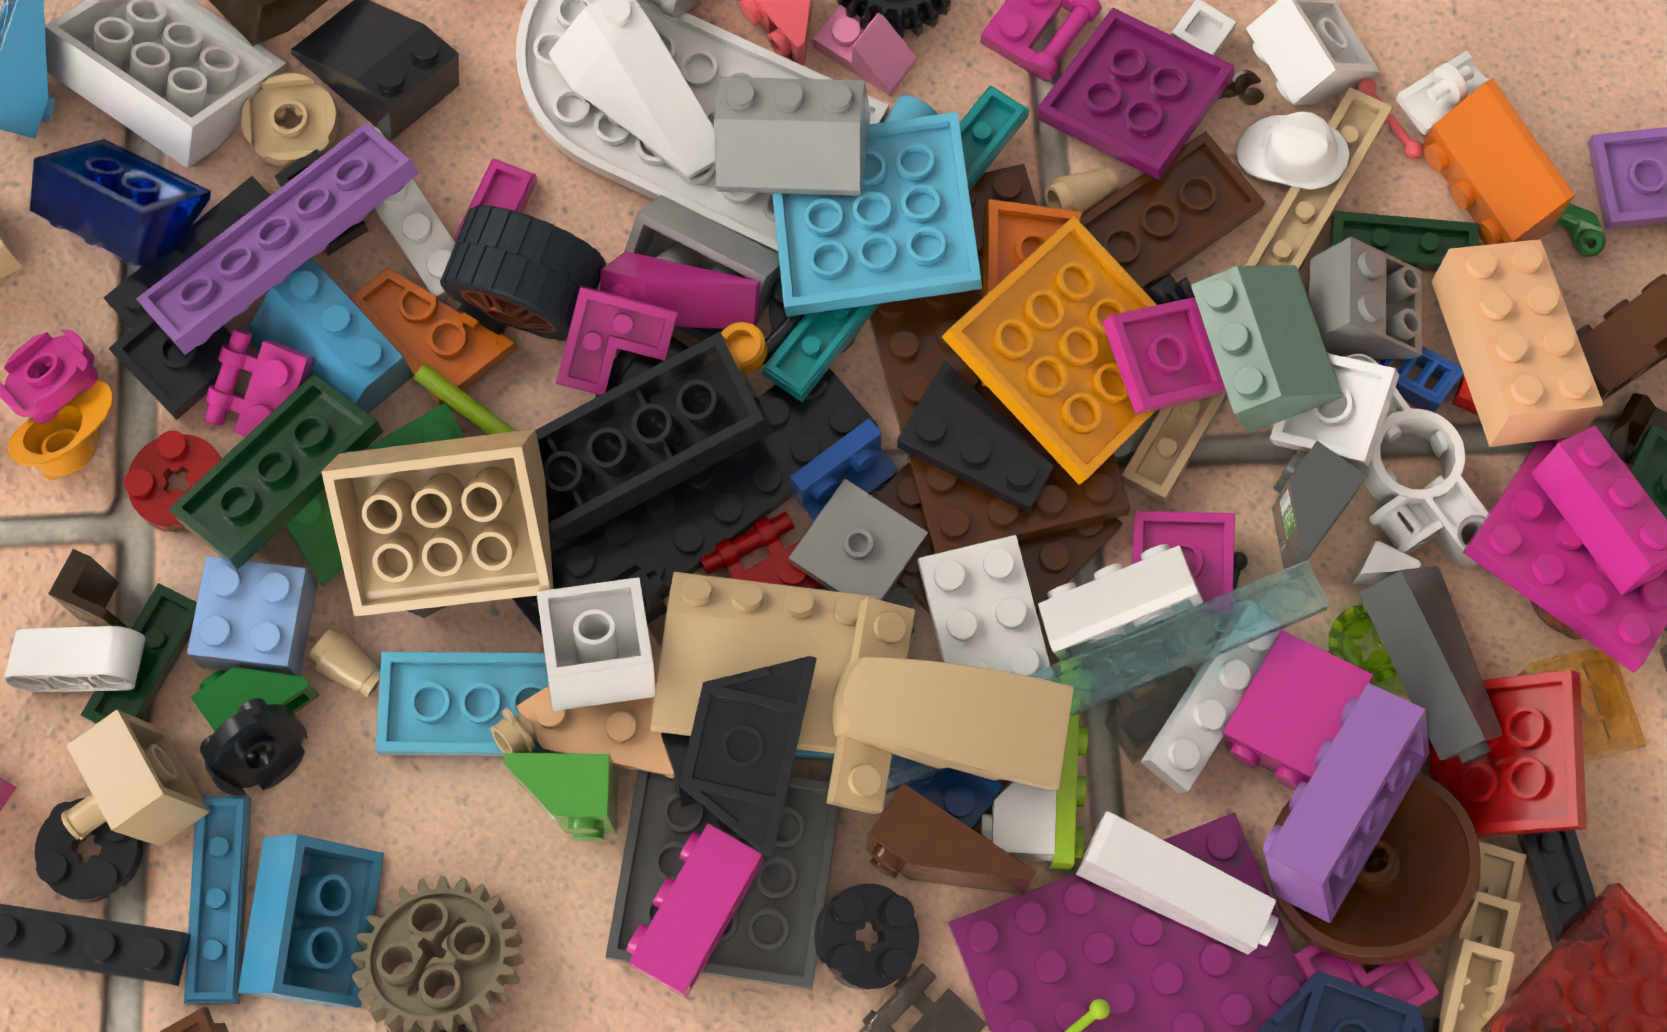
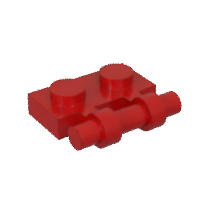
(771, 570)

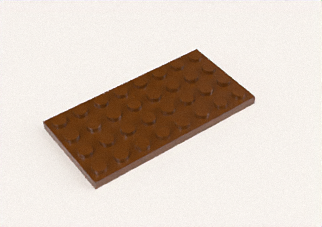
(912, 352)

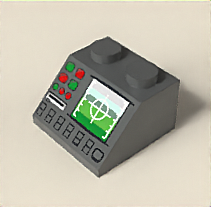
(1311, 499)

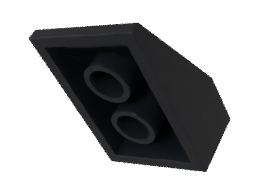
(381, 64)

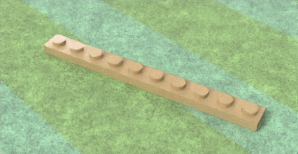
(1286, 241)

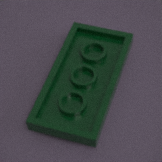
(273, 471)

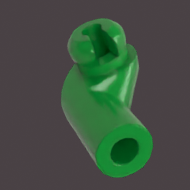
(1583, 230)

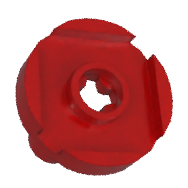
(153, 467)

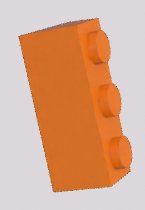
(1497, 168)

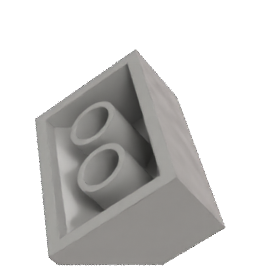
(791, 135)
(686, 237)

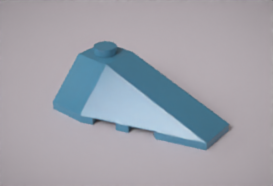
(23, 68)

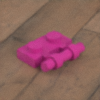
(274, 378)

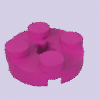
(41, 395)

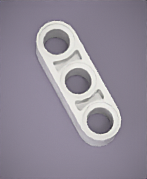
(75, 659)

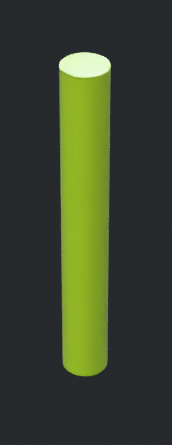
(460, 401)

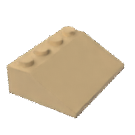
(441, 522)
(741, 625)

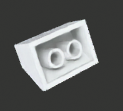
(1119, 601)

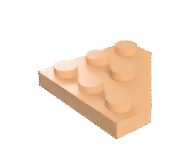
(609, 728)

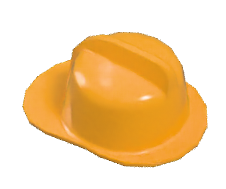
(66, 440)

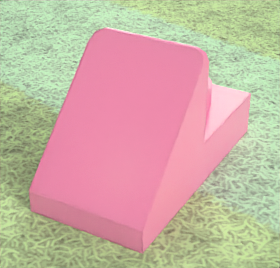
(871, 53)

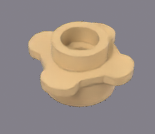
(514, 733)

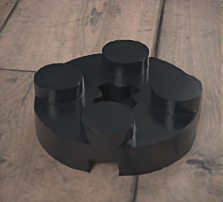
(231, 752)
(91, 881)
(846, 957)

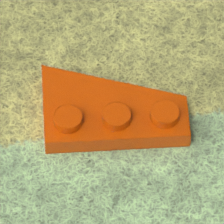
(430, 330)

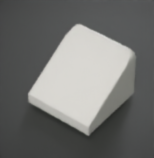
(1382, 562)

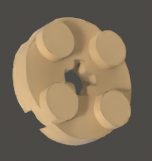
(271, 104)

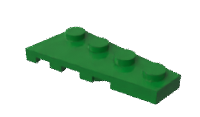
(313, 525)

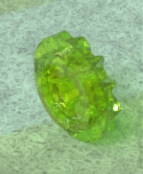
(1354, 625)

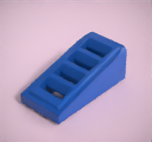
(1432, 365)

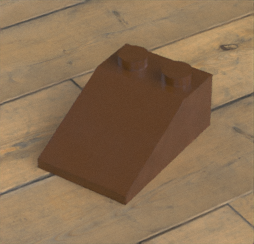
(937, 848)

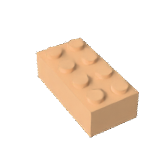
(1516, 343)

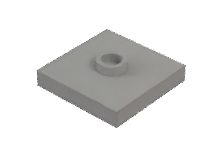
(857, 544)

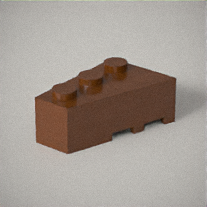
(1628, 339)

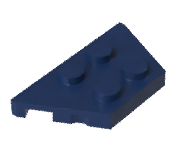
(1341, 1006)

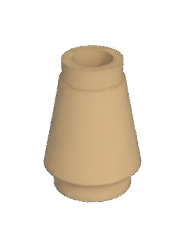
(1082, 190)
(345, 662)

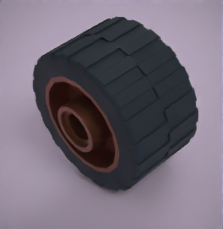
(520, 270)

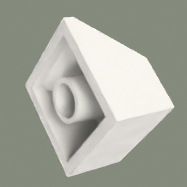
(1310, 50)
(596, 644)

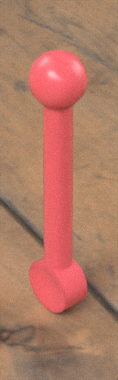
(1413, 148)

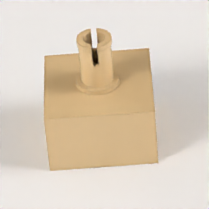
(133, 782)

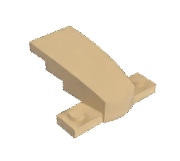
(937, 715)

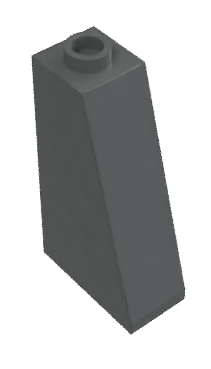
(1433, 660)

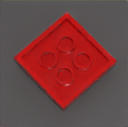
(1534, 769)

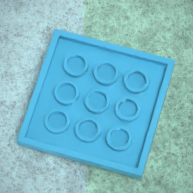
(895, 241)

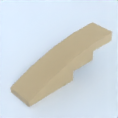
(1481, 946)

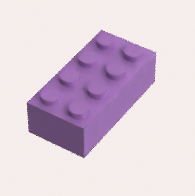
(1347, 801)

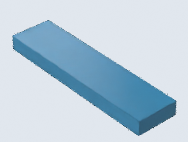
(218, 902)

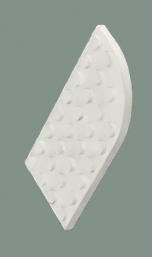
(593, 141)

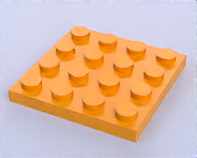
(1047, 351)

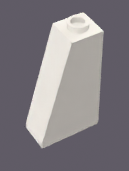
(1177, 885)

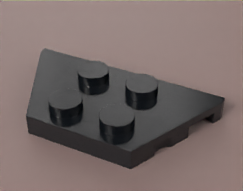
(747, 747)

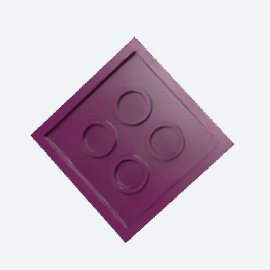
(1135, 93)

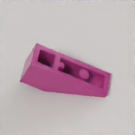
(698, 294)

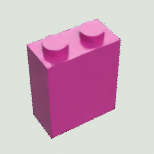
(1292, 709)

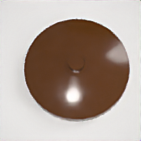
(1410, 888)

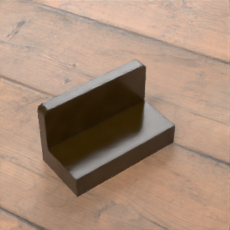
(85, 590)

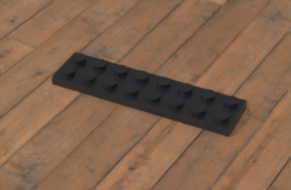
(715, 504)

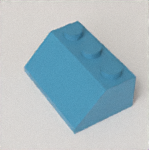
(323, 322)
(307, 918)

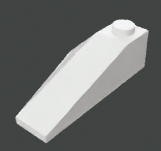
(628, 74)

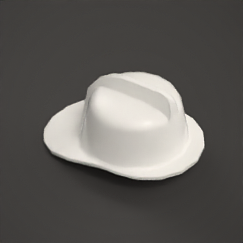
(1293, 151)

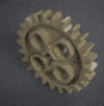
(437, 958)

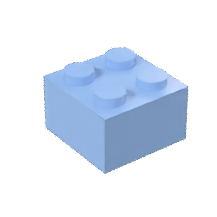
(252, 617)

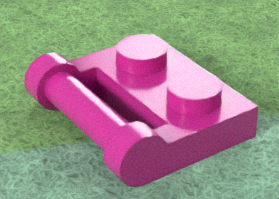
(1022, 23)

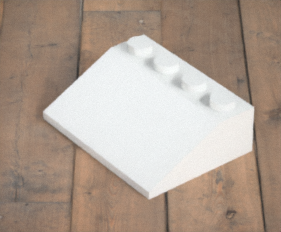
(160, 69)

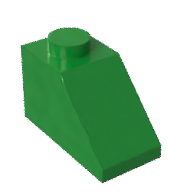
(227, 691)

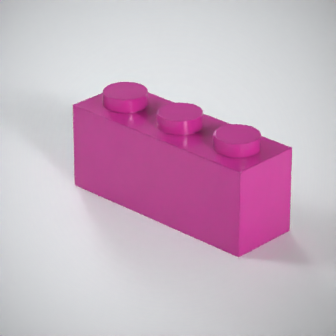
(1606, 508)
(694, 909)

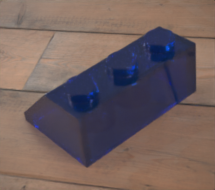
(116, 200)

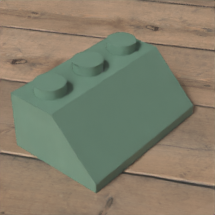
(1266, 343)

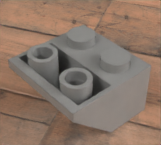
(1366, 302)

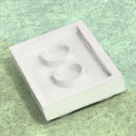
(984, 607)

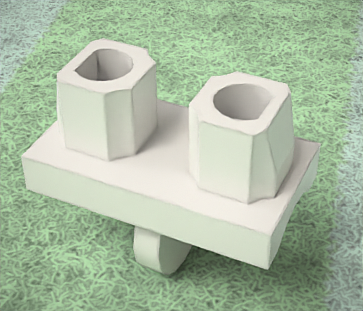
(1440, 92)

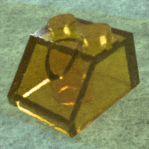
(1607, 710)

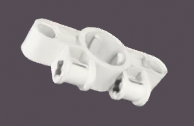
(1443, 506)

